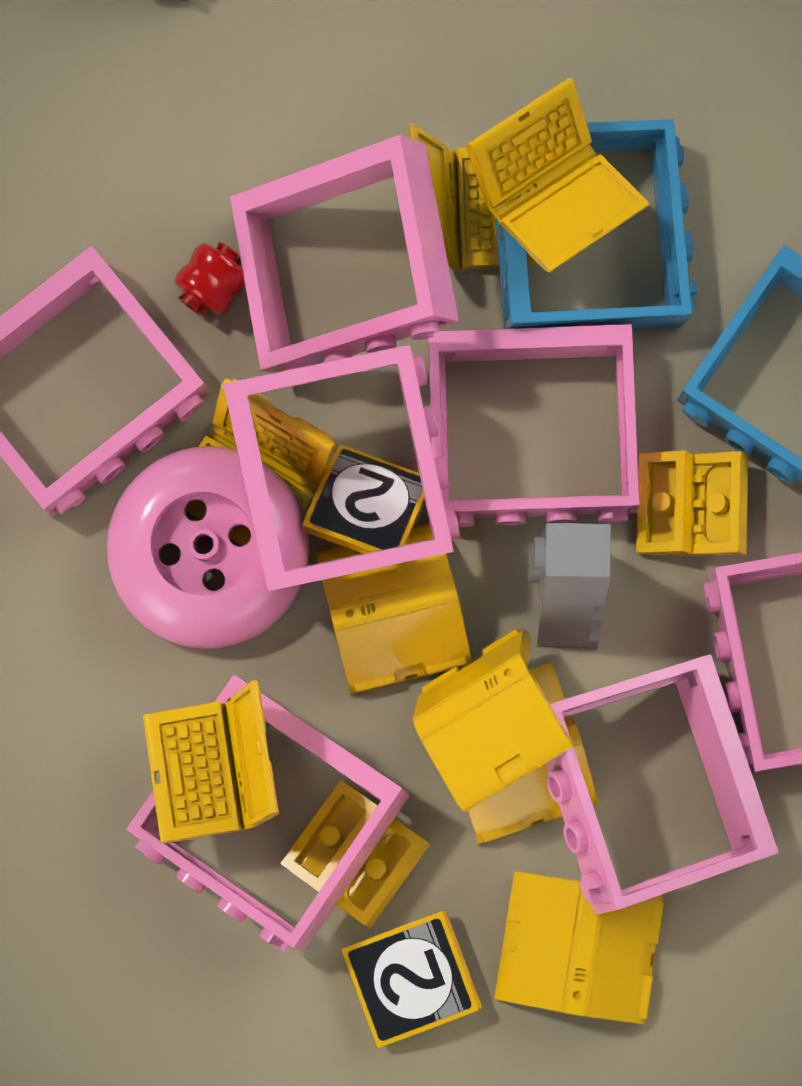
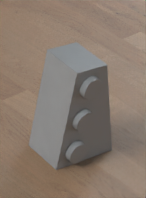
(572, 581)

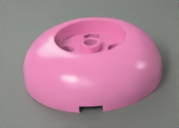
(174, 597)

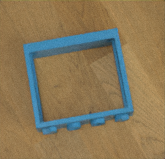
(674, 242)
(704, 410)

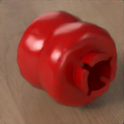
(210, 279)

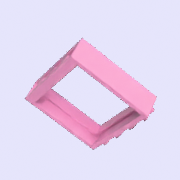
(254, 208)
(541, 344)
(422, 428)
(142, 432)
(730, 650)
(725, 768)
(238, 902)

